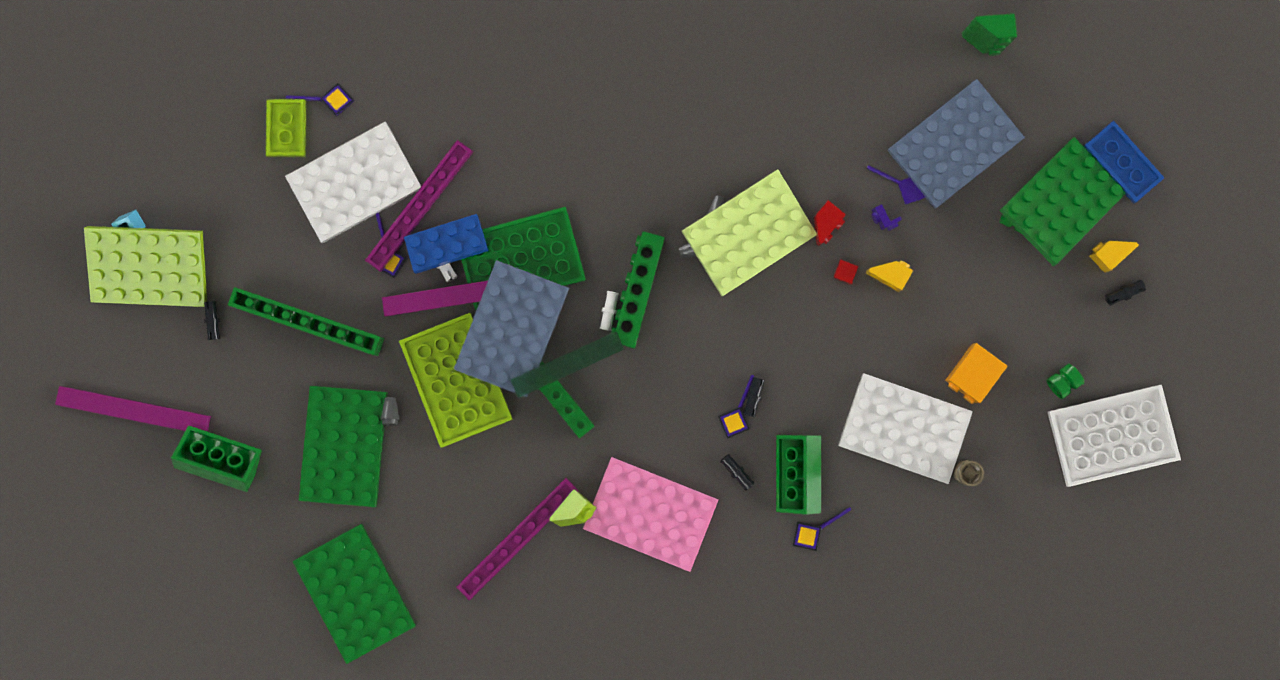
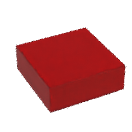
(845, 272)

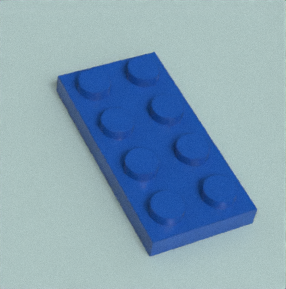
(1124, 161)
(446, 243)

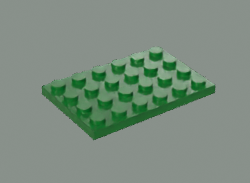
(1063, 201)
(533, 244)
(342, 446)
(354, 593)

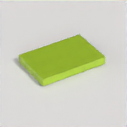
(285, 127)

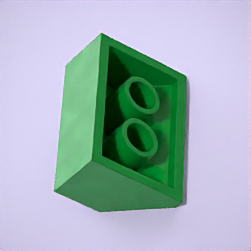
(991, 33)

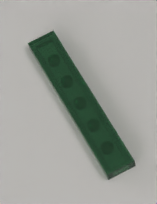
(566, 364)

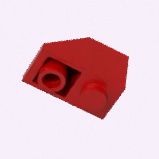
(826, 221)

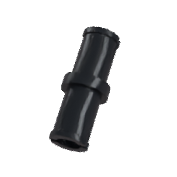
(1125, 292)
(211, 320)
(754, 397)
(737, 472)

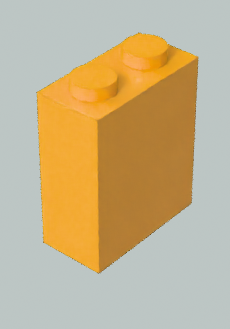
(975, 373)

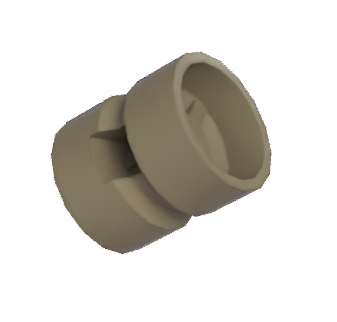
(968, 473)

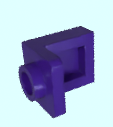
(880, 217)

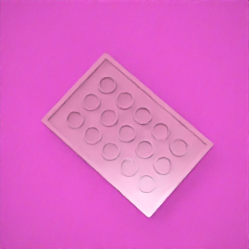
(651, 514)

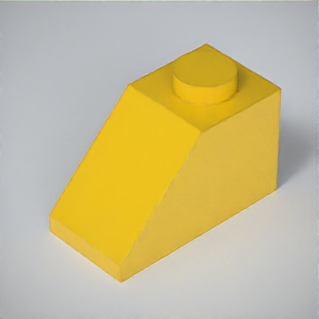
(1111, 253)
(892, 274)

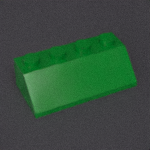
(216, 458)
(798, 474)

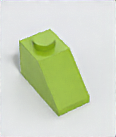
(573, 510)

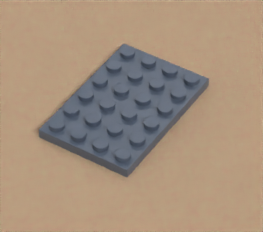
(956, 143)
(511, 326)

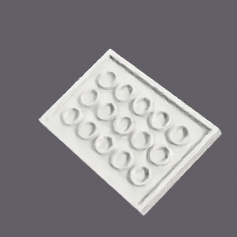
(353, 182)
(905, 428)
(1114, 435)

